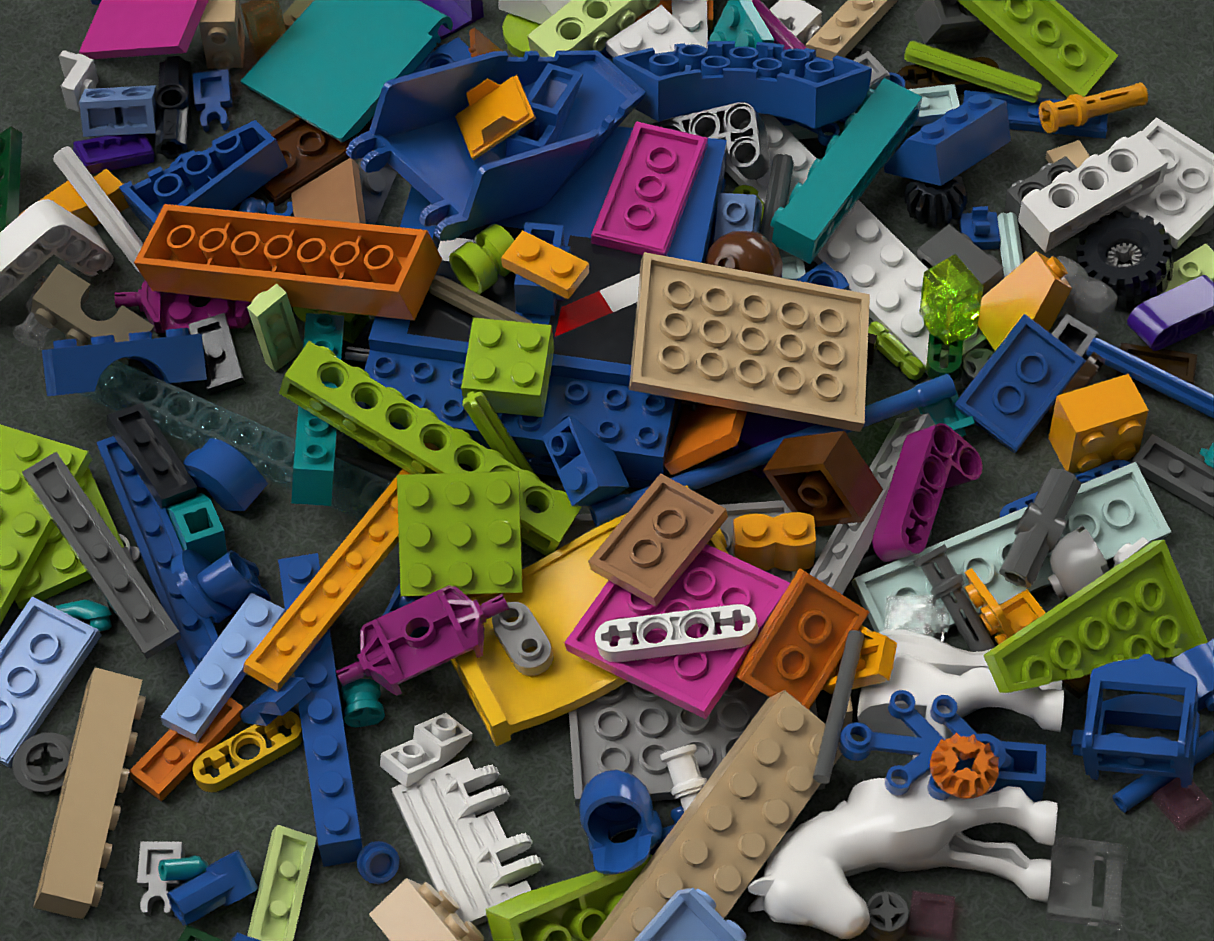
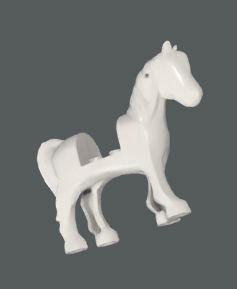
(912, 830)

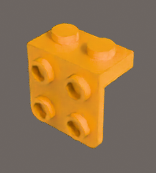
(1003, 618)

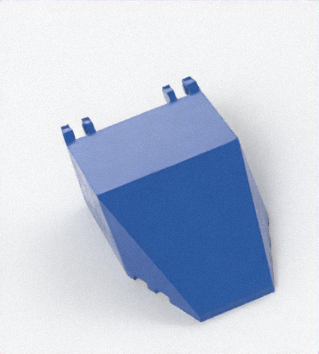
(422, 140)

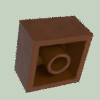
(823, 478)

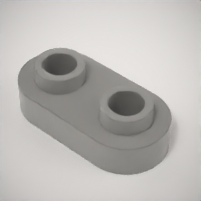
(521, 635)

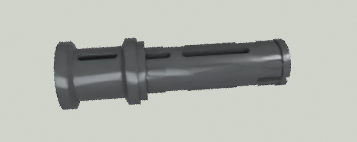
(953, 583)

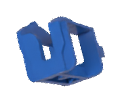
(1140, 755)

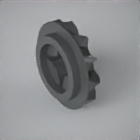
(32, 754)

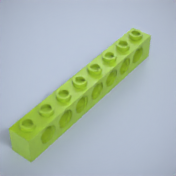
(406, 447)

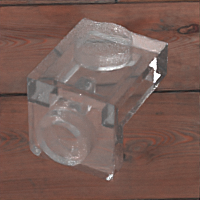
(917, 614)

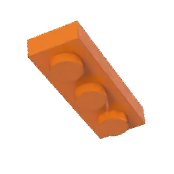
(174, 754)

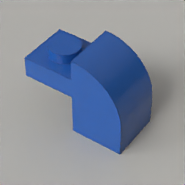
(225, 474)

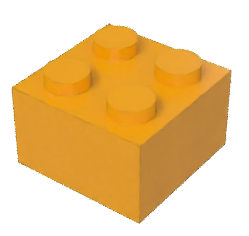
(1098, 424)

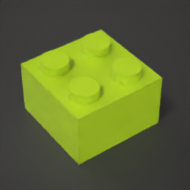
(509, 365)

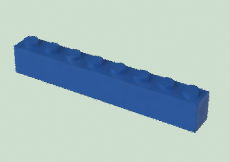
(324, 733)

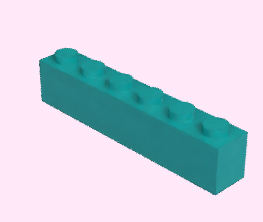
(845, 170)

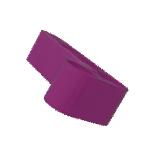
(926, 466)

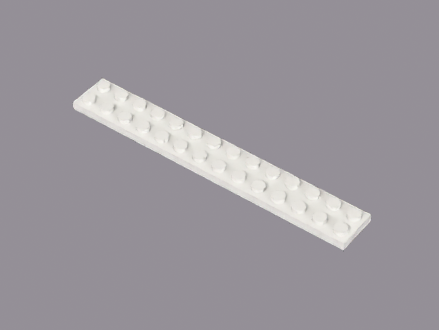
(859, 247)

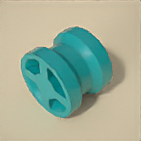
(362, 703)

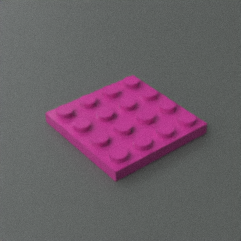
(690, 679)

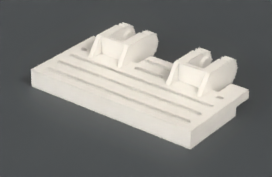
(459, 848)

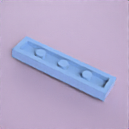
(221, 669)

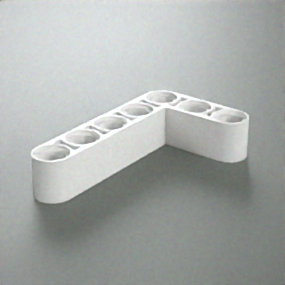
(46, 231)

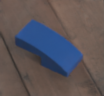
(275, 703)

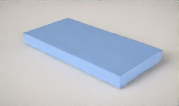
(35, 668)

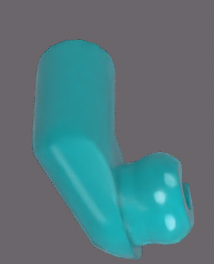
(87, 609)
(181, 868)

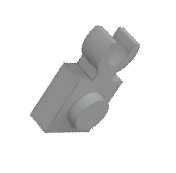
(148, 874)

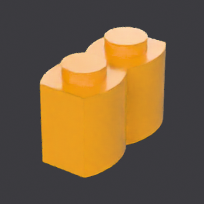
(776, 542)

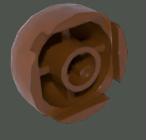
(746, 252)

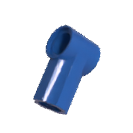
(221, 884)

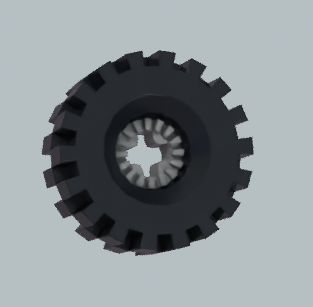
(1123, 241)

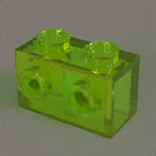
(950, 300)

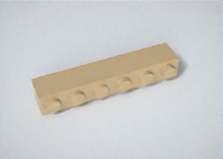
(89, 793)

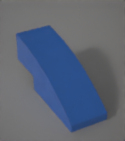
(551, 104)

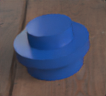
(378, 862)

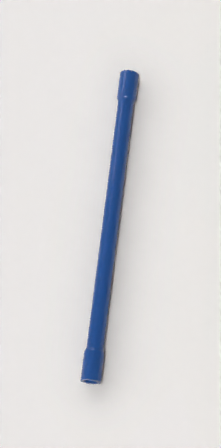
(919, 396)

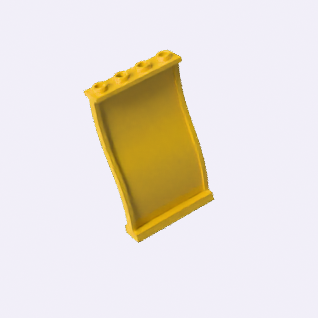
(558, 595)

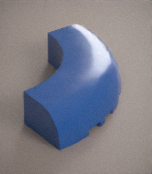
(768, 78)

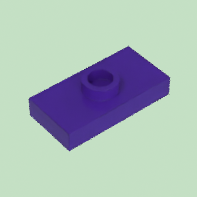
(114, 152)

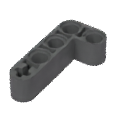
(739, 141)

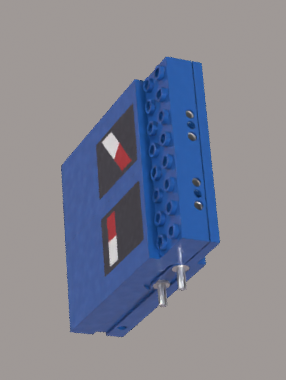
(589, 329)

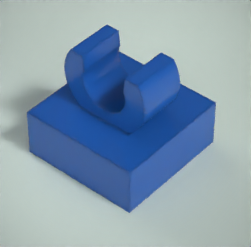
(981, 228)

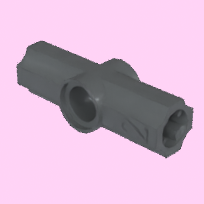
(1040, 527)

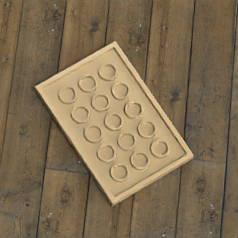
(750, 342)

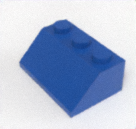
(953, 142)

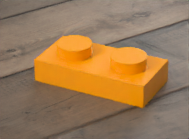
(545, 264)

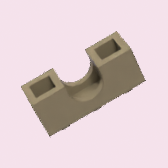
(60, 306)

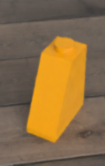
(1030, 289)

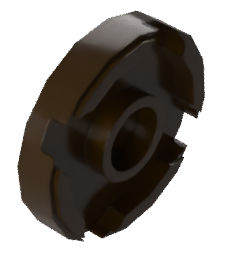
(1083, 376)

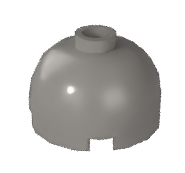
(1075, 563)

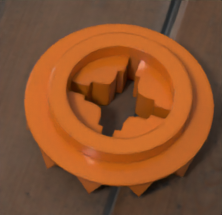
(964, 782)

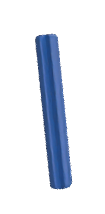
(1153, 376)

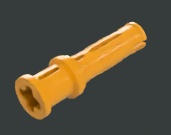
(1078, 109)

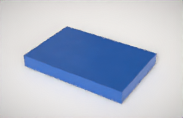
(1019, 383)

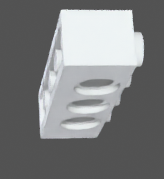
(1052, 225)

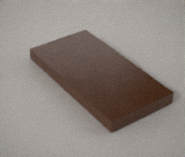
(307, 154)

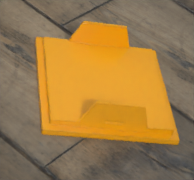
(493, 114)

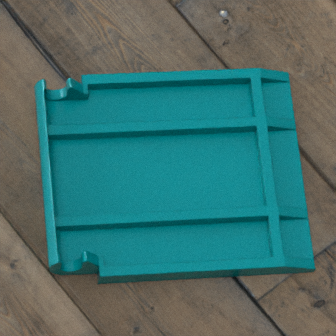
(340, 57)

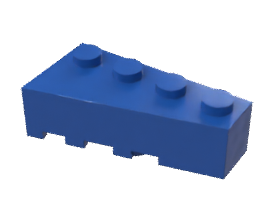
(212, 177)

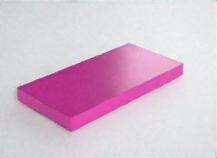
(142, 28)
(649, 190)

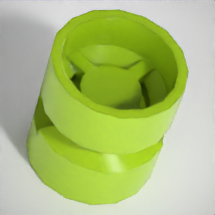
(480, 262)

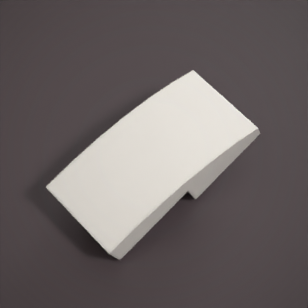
(431, 748)

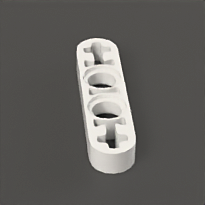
(677, 640)

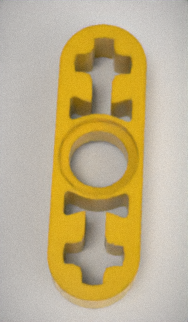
(251, 735)

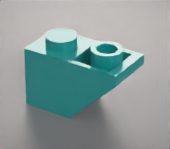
(198, 527)

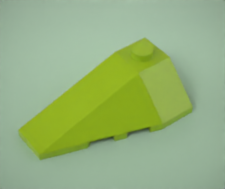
(561, 910)

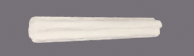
(99, 203)

